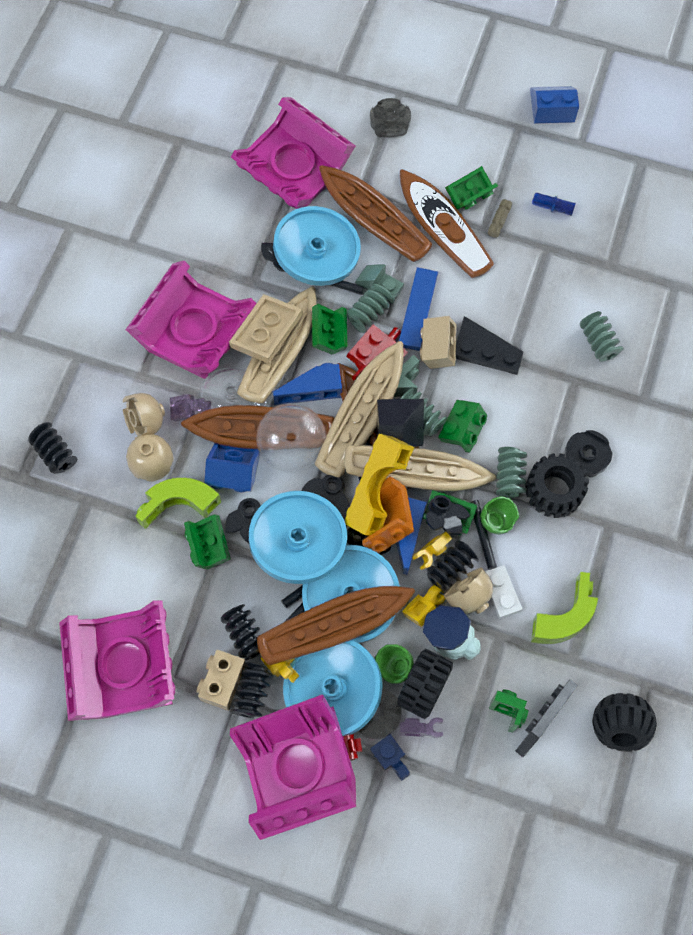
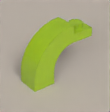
(177, 492)
(560, 628)

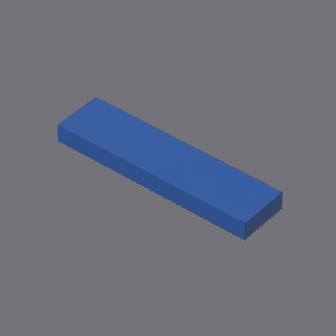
(418, 308)

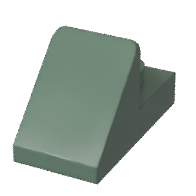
(376, 275)
(409, 372)

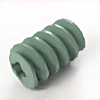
(369, 306)
(599, 337)
(432, 423)
(510, 472)

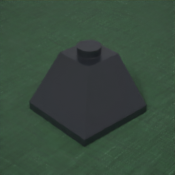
(401, 420)

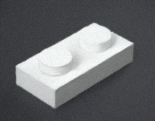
(504, 595)

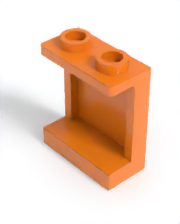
(399, 519)

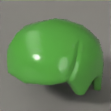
(499, 515)
(394, 663)

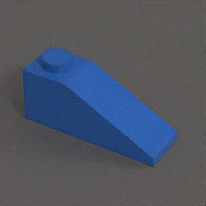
(316, 384)
(407, 545)

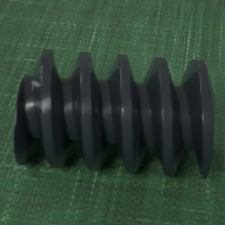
(51, 448)
(451, 564)
(241, 631)
(251, 691)

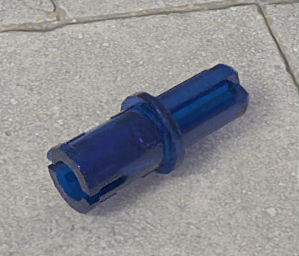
(553, 203)

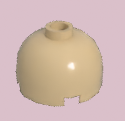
(143, 414)
(149, 457)
(471, 592)

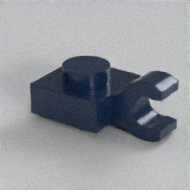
(389, 755)

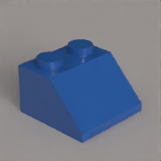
(554, 104)
(231, 468)

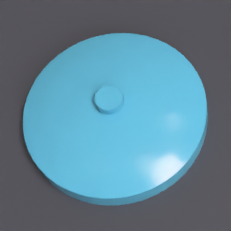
(316, 245)
(297, 537)
(356, 571)
(345, 677)

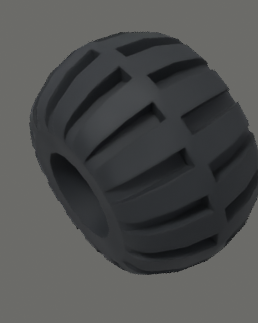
(624, 722)

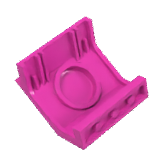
(290, 154)
(188, 322)
(116, 663)
(296, 766)

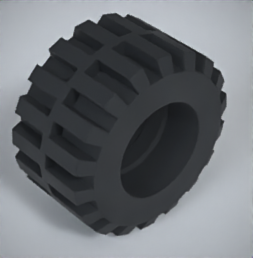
(567, 471)
(424, 683)

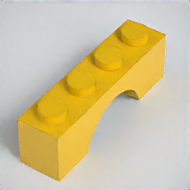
(366, 509)

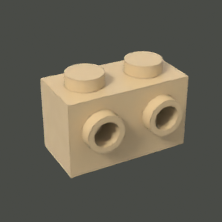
(438, 342)
(221, 680)

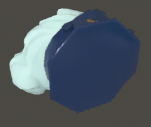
(451, 633)

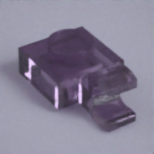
(185, 406)
(414, 728)

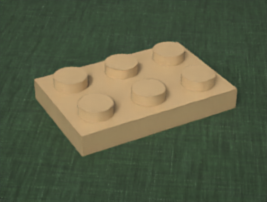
(266, 328)

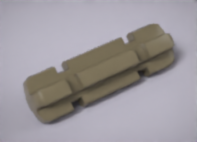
(499, 218)

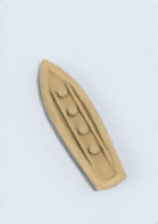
(263, 377)
(358, 412)
(426, 469)

